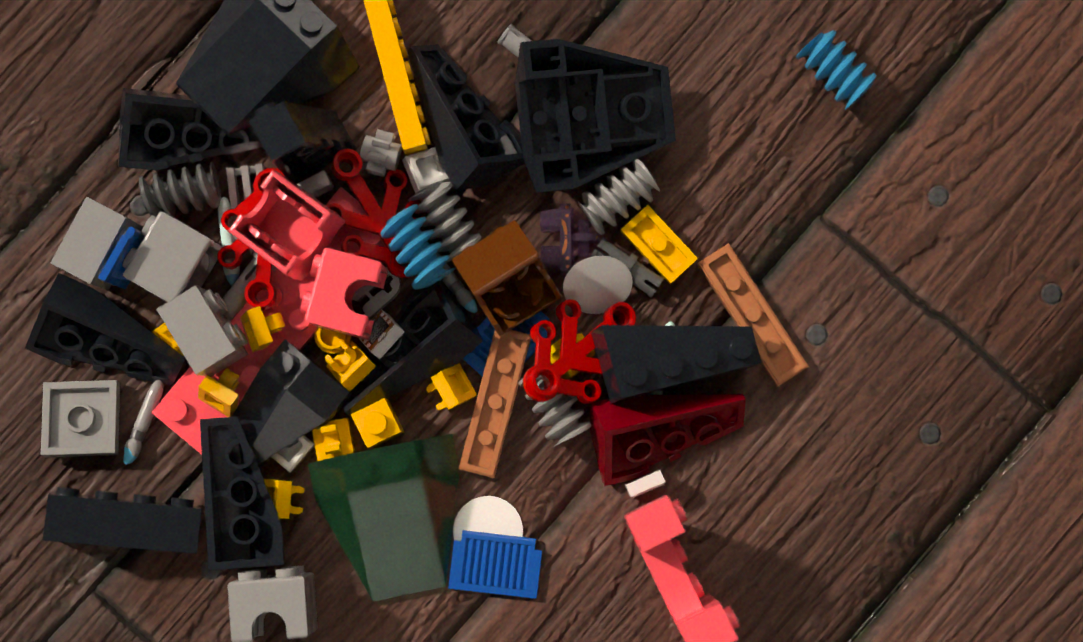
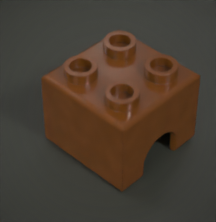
(507, 277)

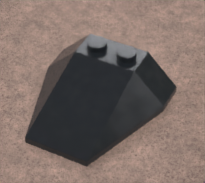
(262, 56)
(587, 111)

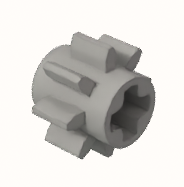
(380, 152)

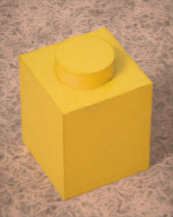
(377, 423)

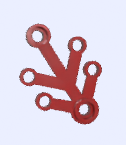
(376, 216)
(264, 268)
(571, 354)

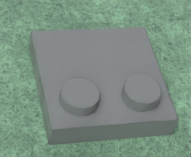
(80, 418)

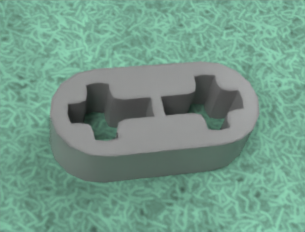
(380, 300)

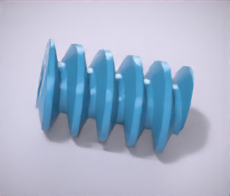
(837, 67)
(415, 248)

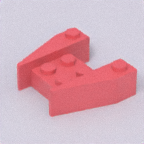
(694, 613)

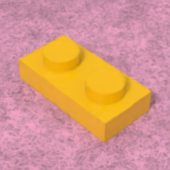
(658, 244)

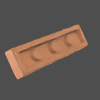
(749, 308)
(495, 403)

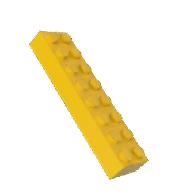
(397, 75)

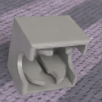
(170, 258)
(286, 594)

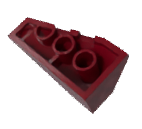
(658, 427)

